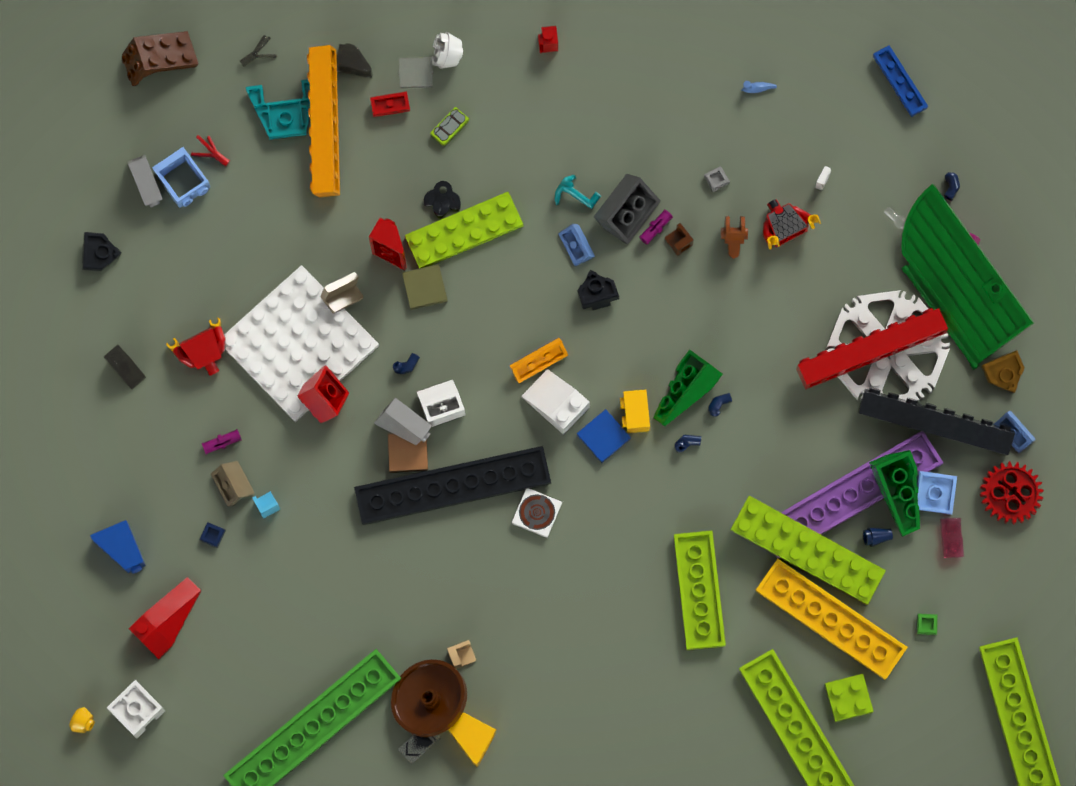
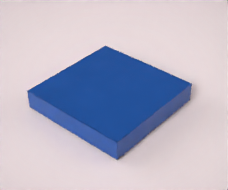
(603, 436)

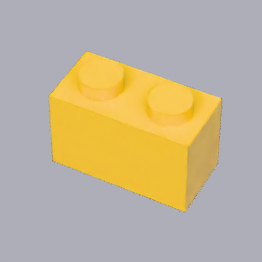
(636, 411)

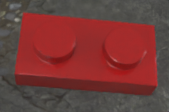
(390, 104)

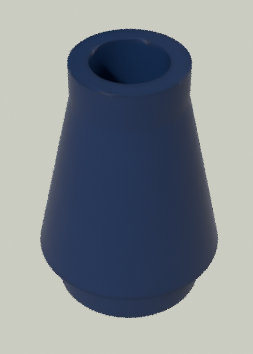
(875, 536)

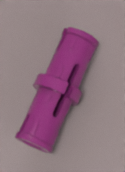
(655, 227)
(221, 441)

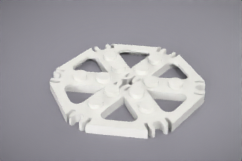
(899, 362)

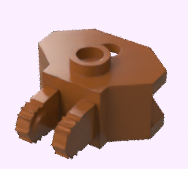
(734, 236)

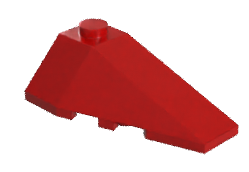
(163, 621)

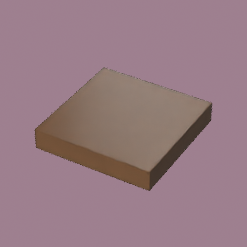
(406, 456)

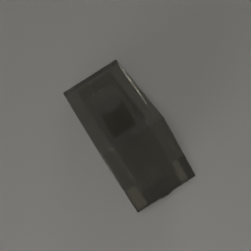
(352, 61)
(124, 367)

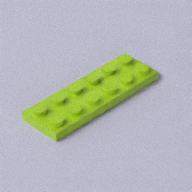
(464, 230)
(699, 590)

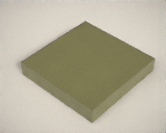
(424, 287)

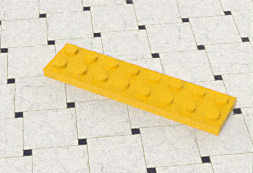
(831, 619)

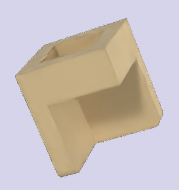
(461, 654)

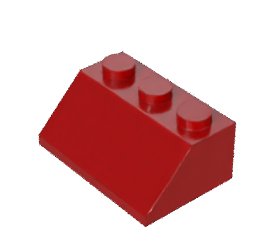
(387, 243)

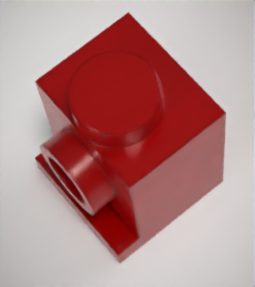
(548, 39)

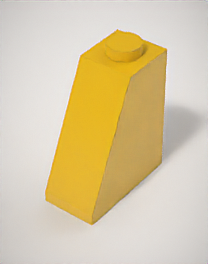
(472, 737)

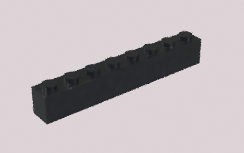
(936, 421)

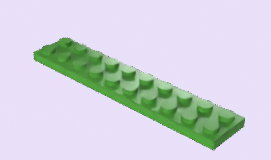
(315, 723)

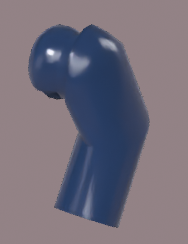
(954, 185)
(406, 367)
(717, 402)

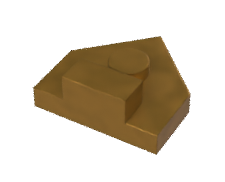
(1004, 371)

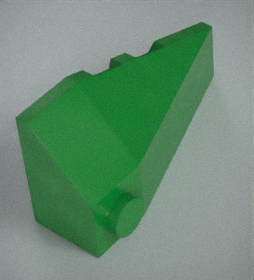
(691, 383)

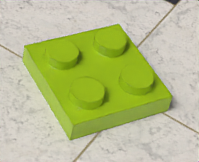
(849, 697)

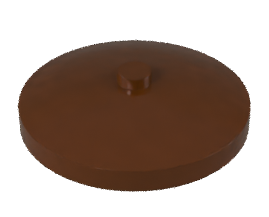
(429, 698)

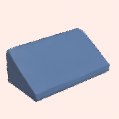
(576, 244)
(1022, 436)

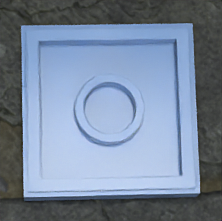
(936, 492)

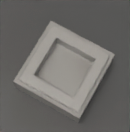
(716, 179)

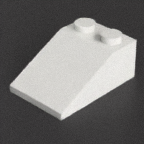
(556, 401)

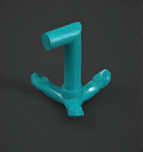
(567, 186)

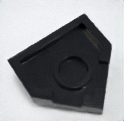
(98, 252)
(597, 291)

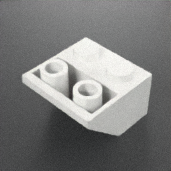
(441, 403)

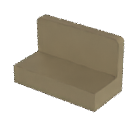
(342, 293)
(232, 482)

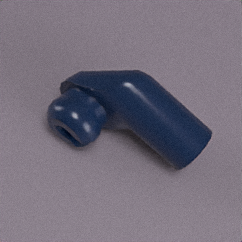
(685, 441)

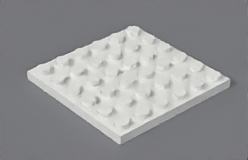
(293, 338)

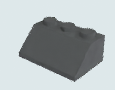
(627, 208)

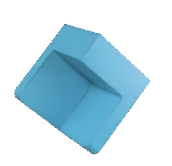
(266, 504)

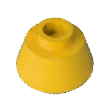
(81, 721)

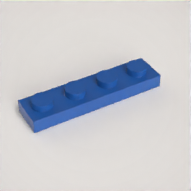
(900, 81)

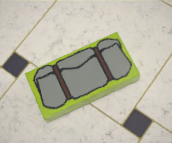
(449, 126)

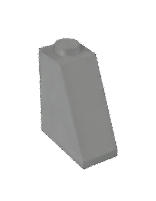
(145, 181)
(403, 422)

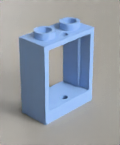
(173, 162)

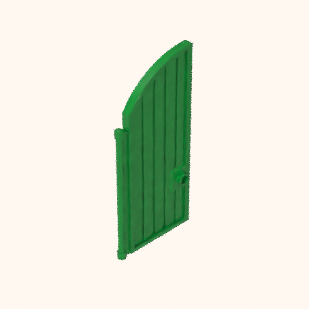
(959, 279)

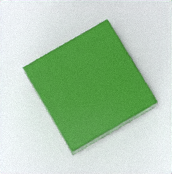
(927, 624)

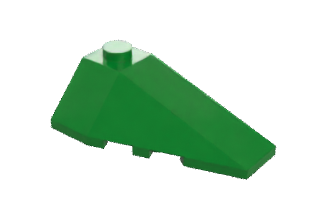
(897, 481)

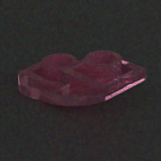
(951, 537)

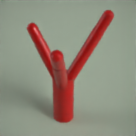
(215, 154)

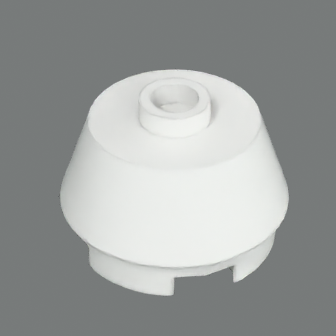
(447, 50)

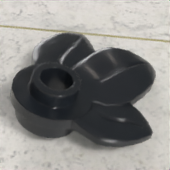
(442, 202)

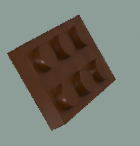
(157, 54)

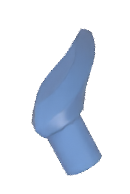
(757, 87)

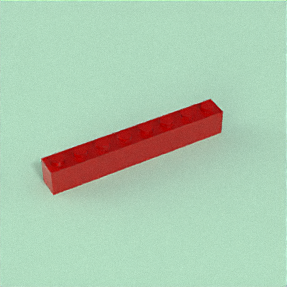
(871, 348)

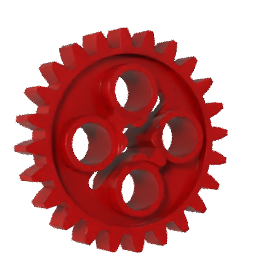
(999, 505)

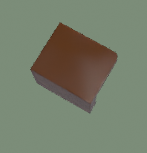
(679, 240)

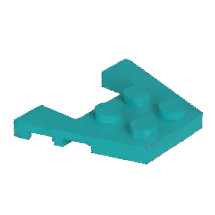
(282, 118)

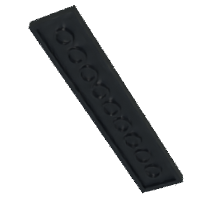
(452, 485)

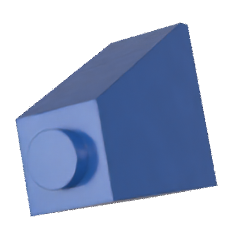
(121, 546)

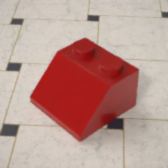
(323, 395)

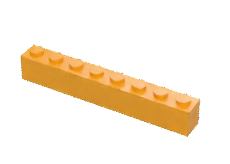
(324, 121)

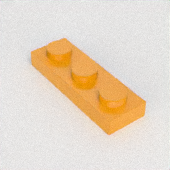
(538, 360)

